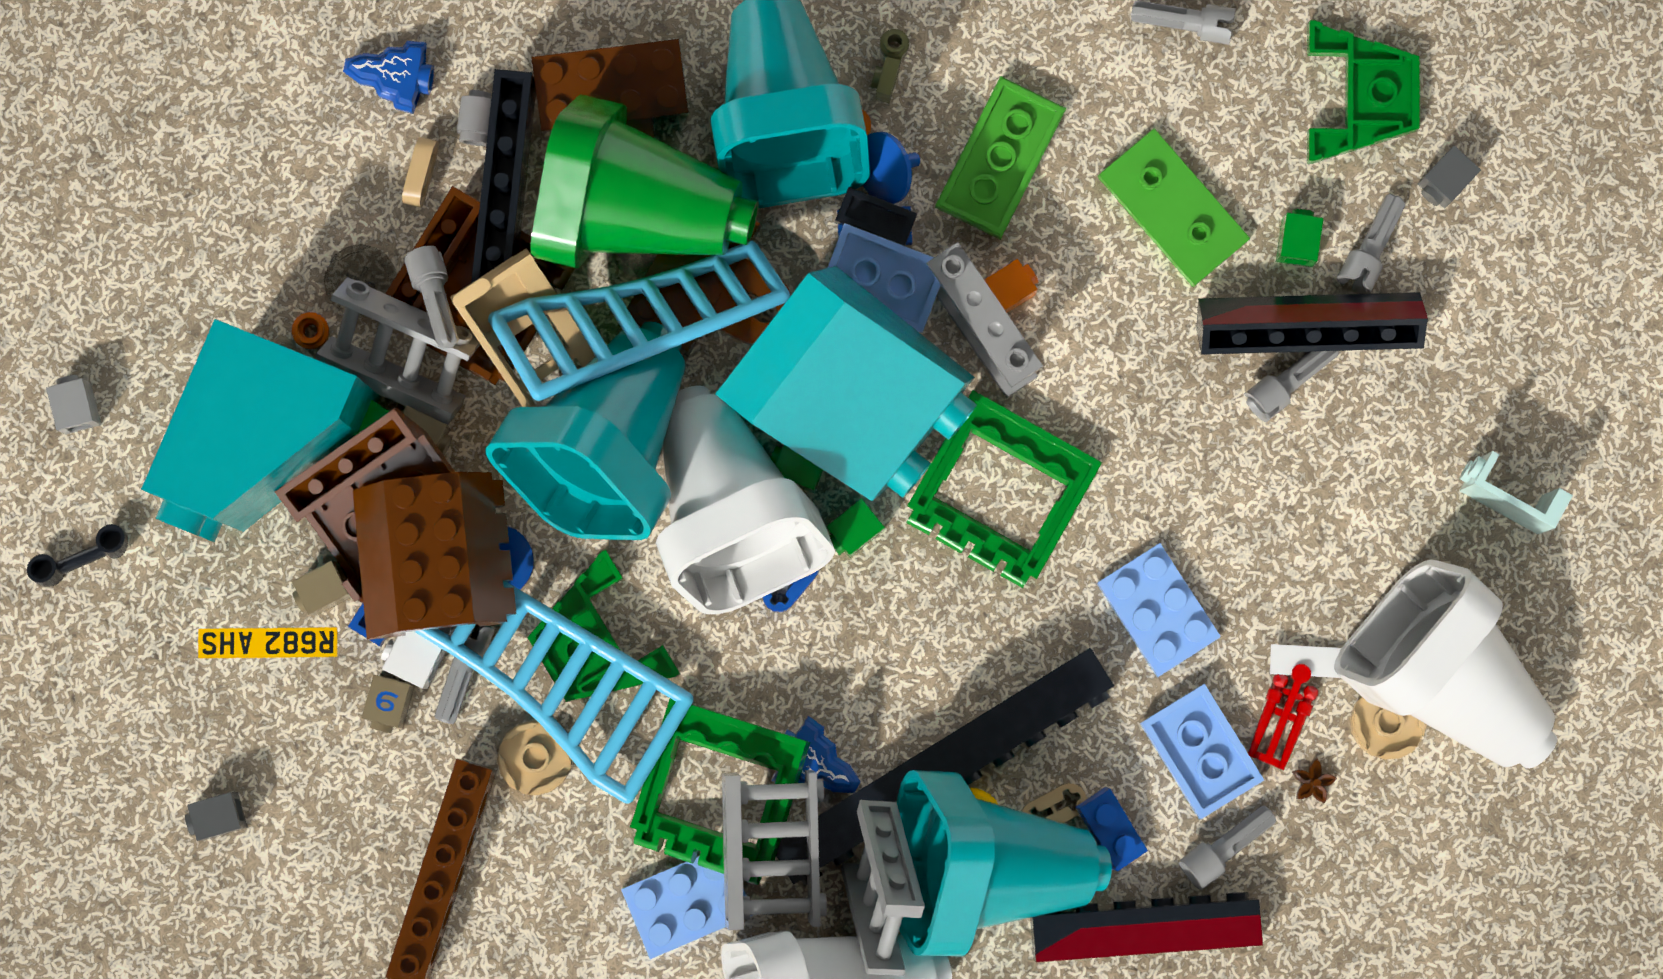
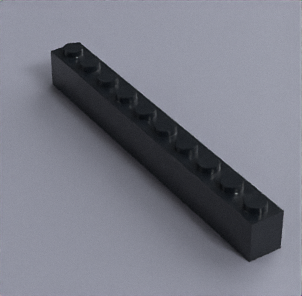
(965, 751)

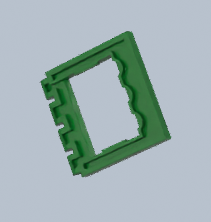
(1027, 444)
(730, 738)

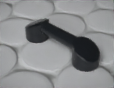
(47, 572)

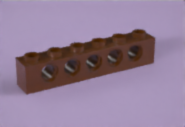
(441, 871)

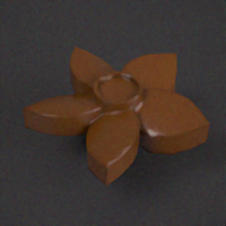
(1313, 782)

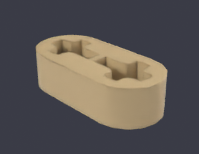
(420, 172)
(1053, 797)

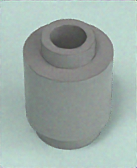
(474, 118)

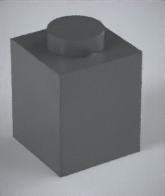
(1448, 178)
(215, 816)

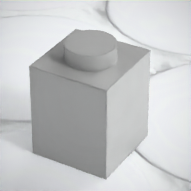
(73, 404)

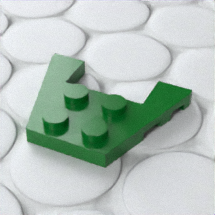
(1379, 92)
(579, 609)

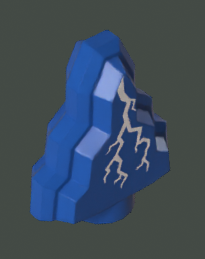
(396, 74)
(823, 759)

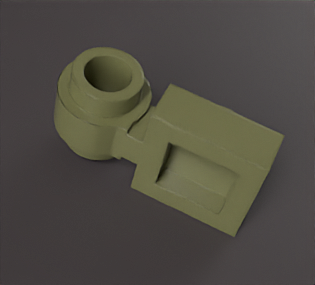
(886, 76)

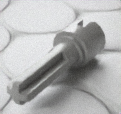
(1200, 21)
(1364, 263)
(428, 276)
(1274, 392)
(459, 677)
(1208, 861)

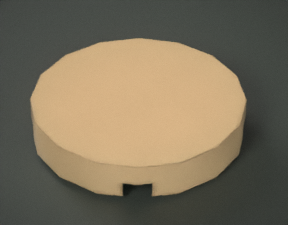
(1379, 734)
(545, 761)

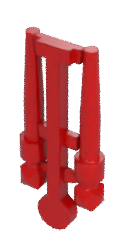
(1300, 674)

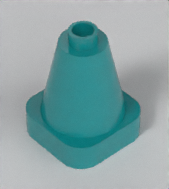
(784, 114)
(596, 448)
(988, 863)

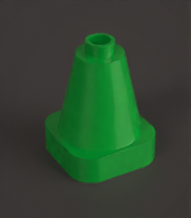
(630, 193)

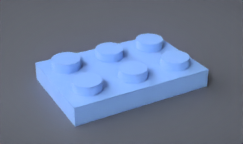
(888, 272)
(1158, 610)
(1201, 751)
(677, 906)

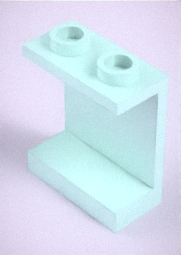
(1538, 519)

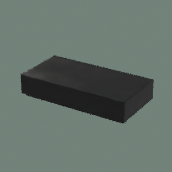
(876, 216)

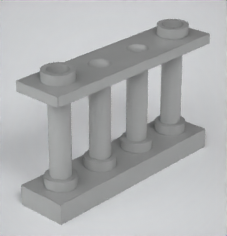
(983, 321)
(385, 377)
(740, 831)
(882, 887)

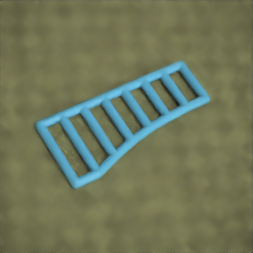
(641, 347)
(544, 713)

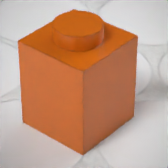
(1013, 284)

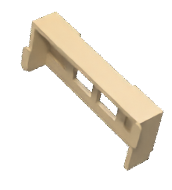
(503, 286)

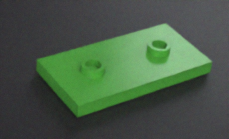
(1000, 157)
(1173, 207)

